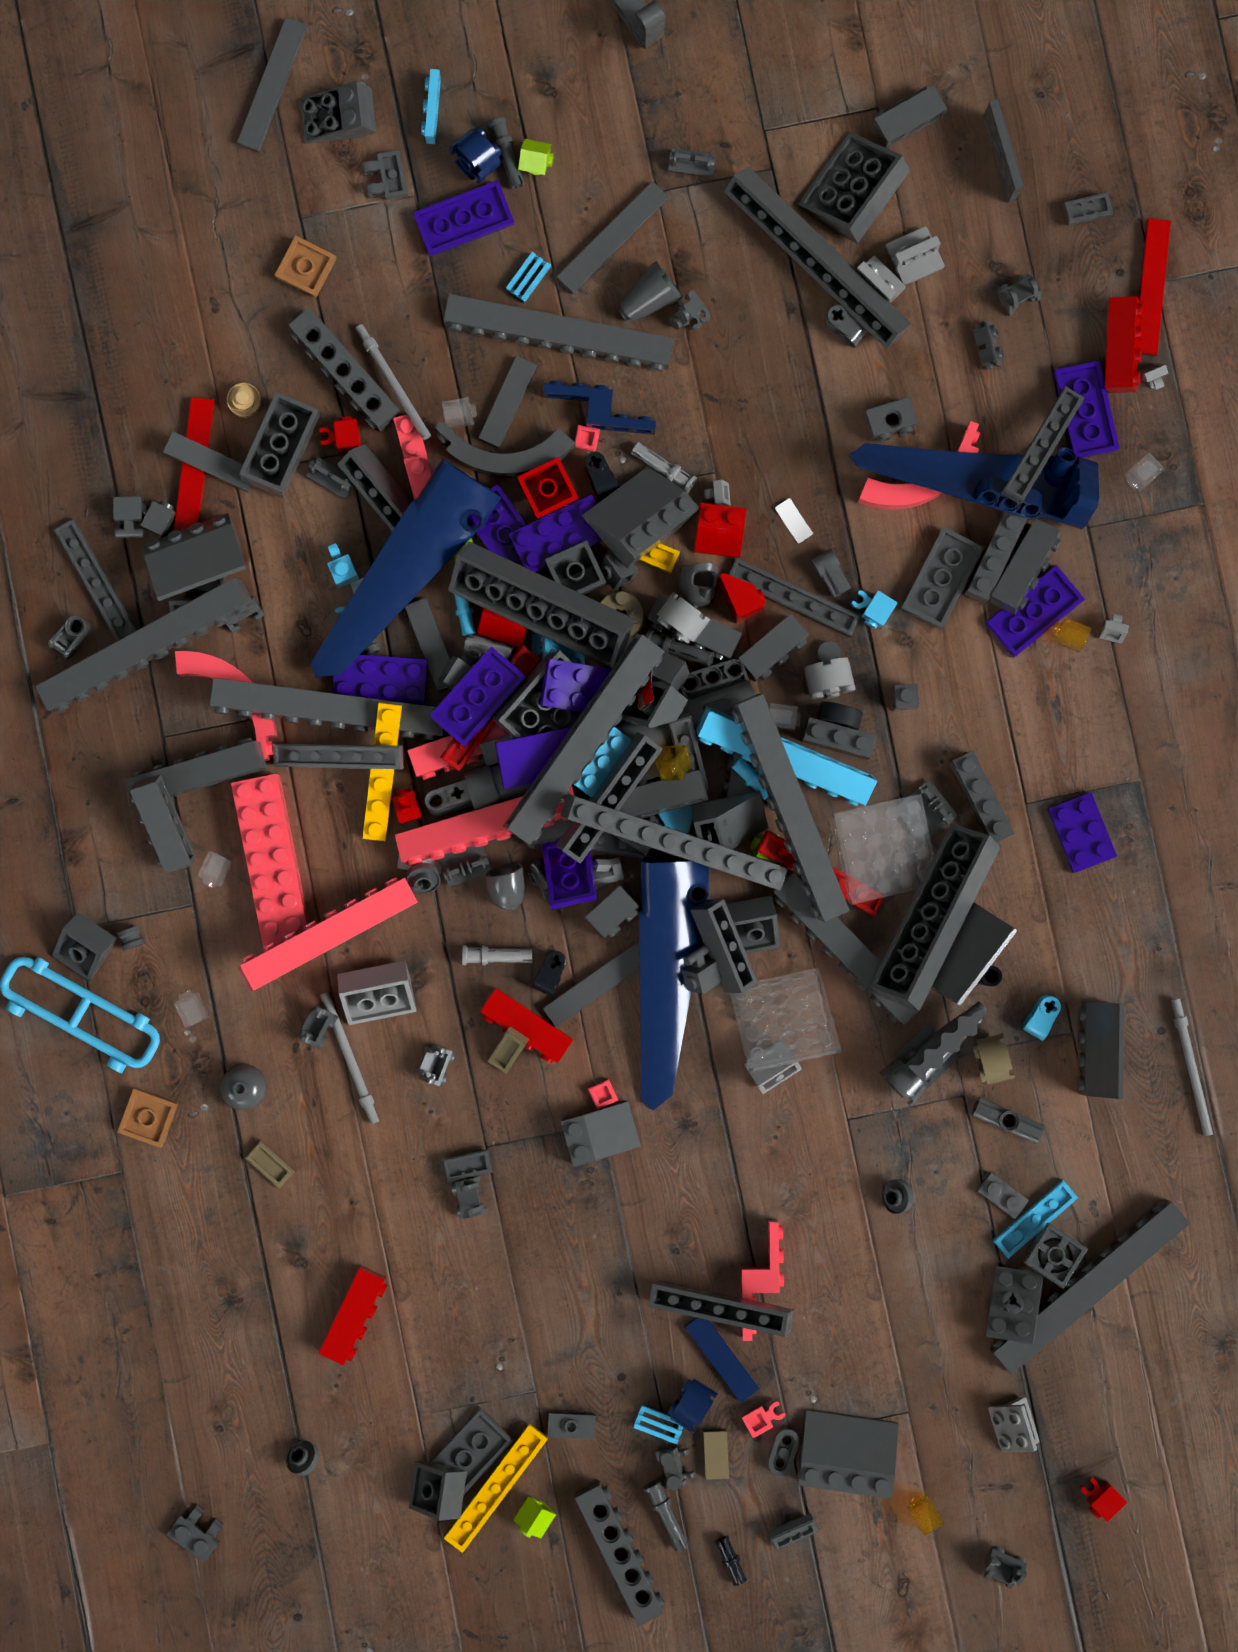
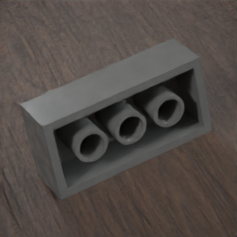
(279, 445)

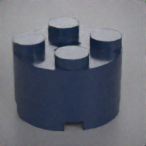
(476, 154)
(693, 1405)

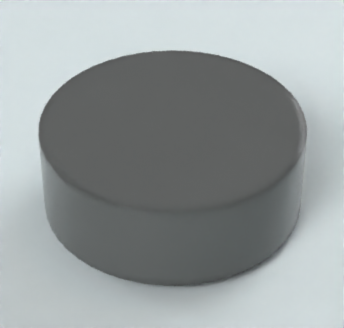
(828, 651)

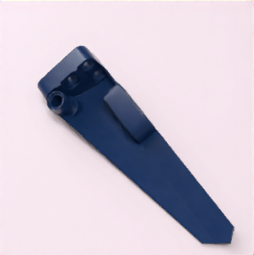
(1062, 492)
(415, 552)
(665, 939)

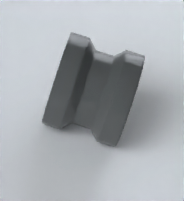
(130, 938)

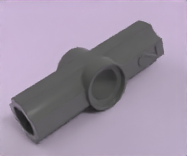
(994, 1115)

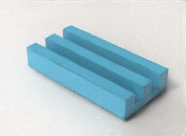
(538, 261)
(677, 1431)

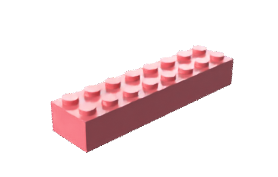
(270, 857)

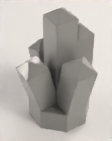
(607, 872)

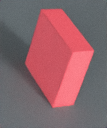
(586, 438)
(603, 1094)

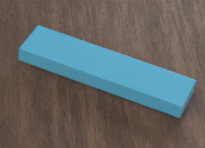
(1035, 1218)

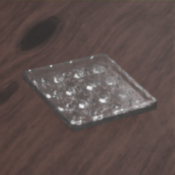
(883, 848)
(785, 1020)

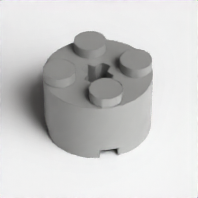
(682, 617)
(829, 678)

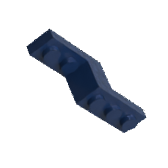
(599, 407)

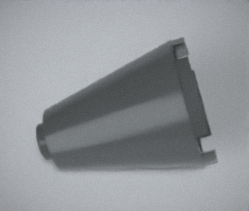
(650, 294)

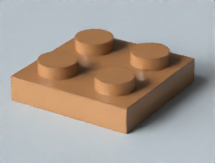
(305, 266)
(147, 1118)

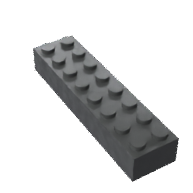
(540, 604)
(935, 916)

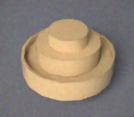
(244, 400)

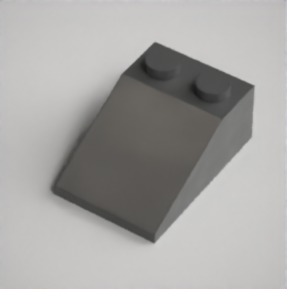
(600, 1133)

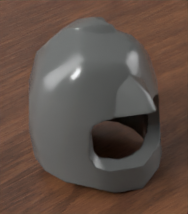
(699, 583)
(506, 889)

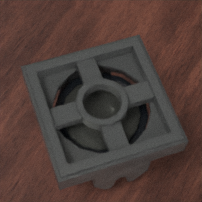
(1052, 1255)

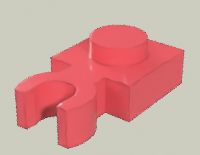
(759, 1420)

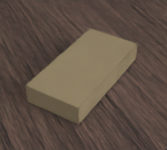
(508, 1050)
(270, 1164)
(716, 1454)

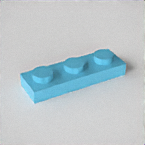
(431, 106)
(604, 761)

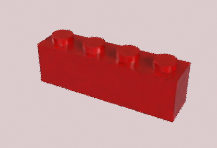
(1123, 344)
(541, 1034)
(352, 1316)

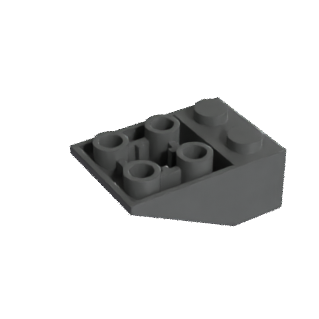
(338, 114)
(730, 819)

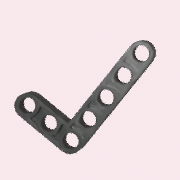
(643, 20)

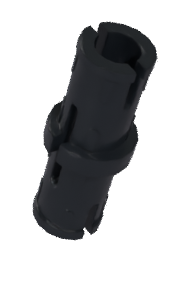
(731, 1560)

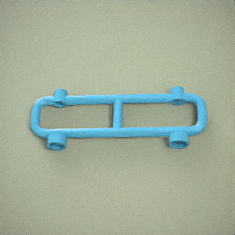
(118, 1059)

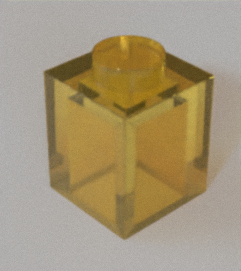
(1071, 634)
(673, 763)
(925, 1514)

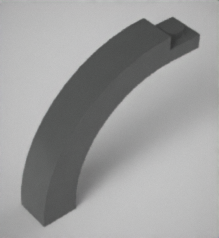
(504, 465)

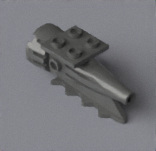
(930, 1054)

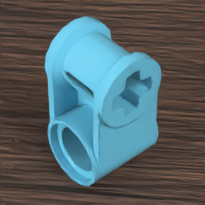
(1040, 1020)

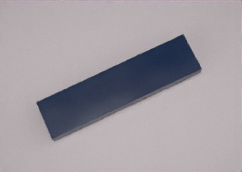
(722, 1358)

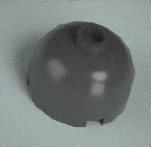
(243, 1087)

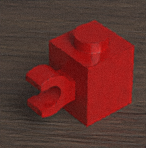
(345, 435)
(407, 806)
(1103, 1499)

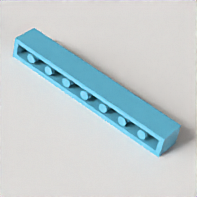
(807, 764)

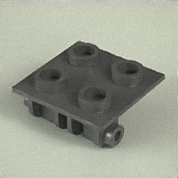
(936, 808)
(464, 865)

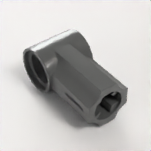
(828, 567)

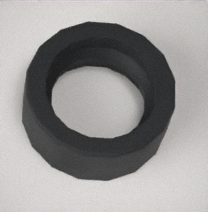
(840, 714)

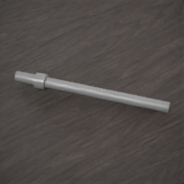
(371, 347)
(1181, 1023)
(366, 1100)

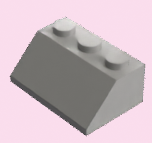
(376, 992)

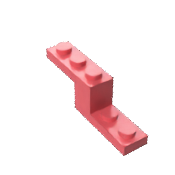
(414, 454)
(764, 1278)

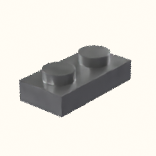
(1002, 1195)

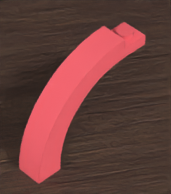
(904, 496)
(208, 666)

